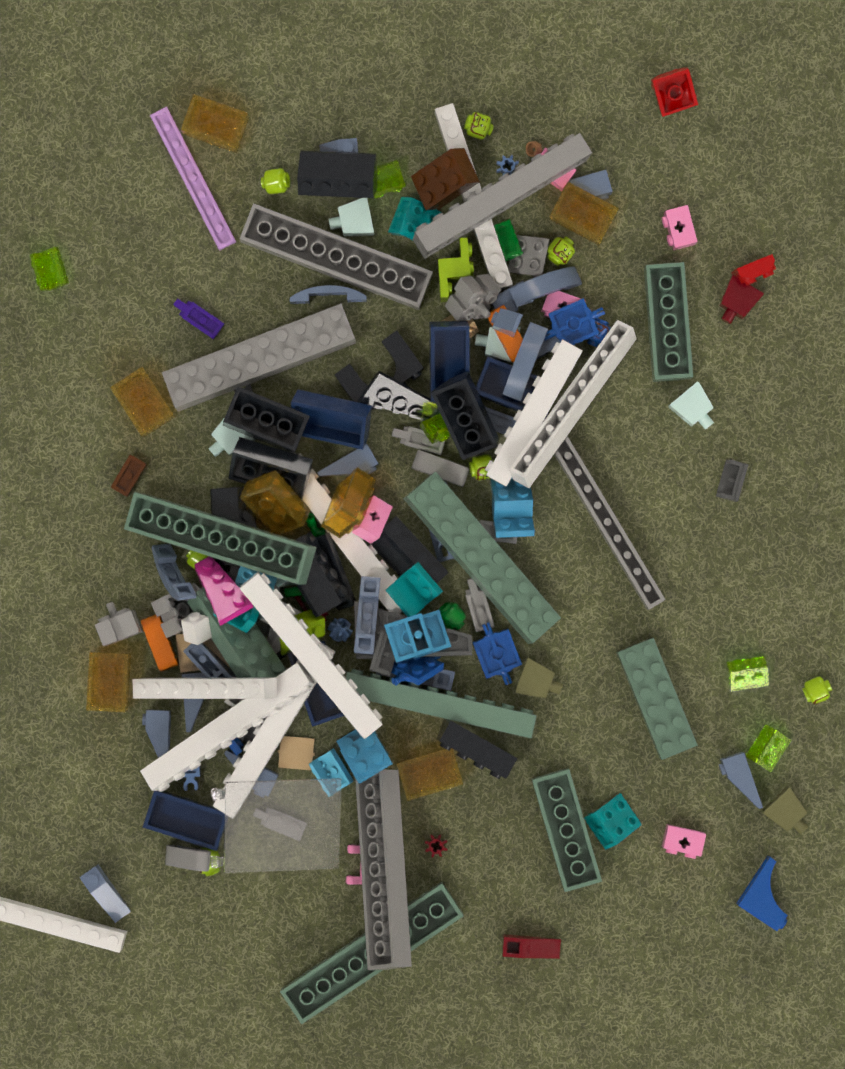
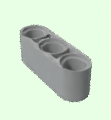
(445, 469)
(187, 858)

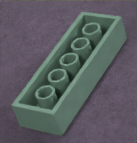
(668, 322)
(245, 653)
(656, 698)
(566, 830)

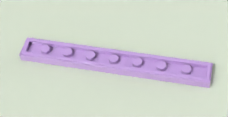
(193, 178)

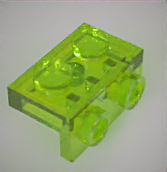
(389, 178)
(49, 269)
(435, 429)
(748, 673)
(768, 748)

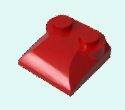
(674, 91)
(762, 267)

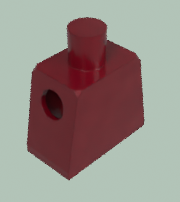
(738, 299)

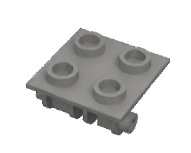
(533, 256)

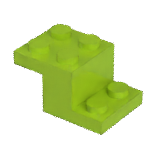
(453, 268)

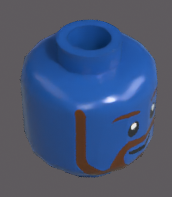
(603, 329)

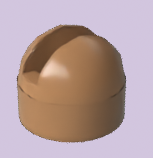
(529, 148)

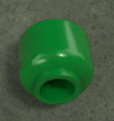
(452, 615)

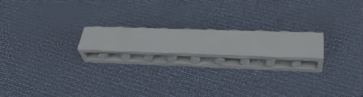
(608, 525)

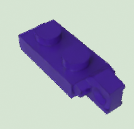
(199, 318)

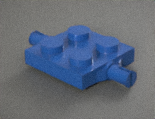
(574, 323)
(497, 653)
(416, 670)

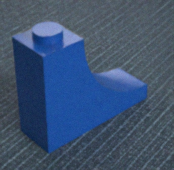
(758, 898)

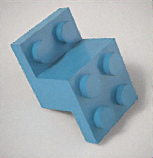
(512, 509)
(417, 636)
(363, 755)

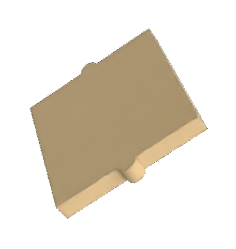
(296, 753)

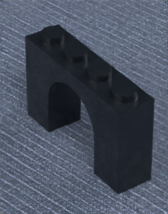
(406, 367)

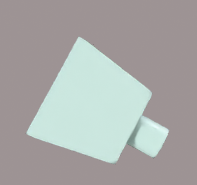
(354, 219)
(493, 346)
(693, 406)
(225, 439)

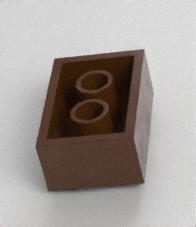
(445, 179)

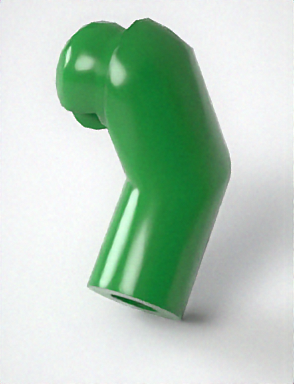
(312, 525)
(293, 591)

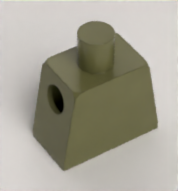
(537, 680)
(786, 811)

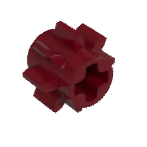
(433, 840)

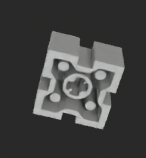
(473, 297)
(172, 613)
(118, 625)

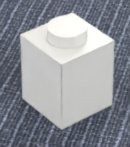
(196, 628)

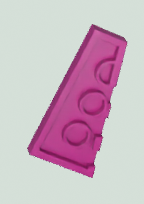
(222, 591)

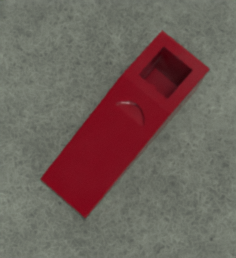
(530, 947)

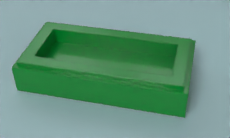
(508, 240)

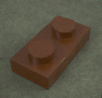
(128, 475)

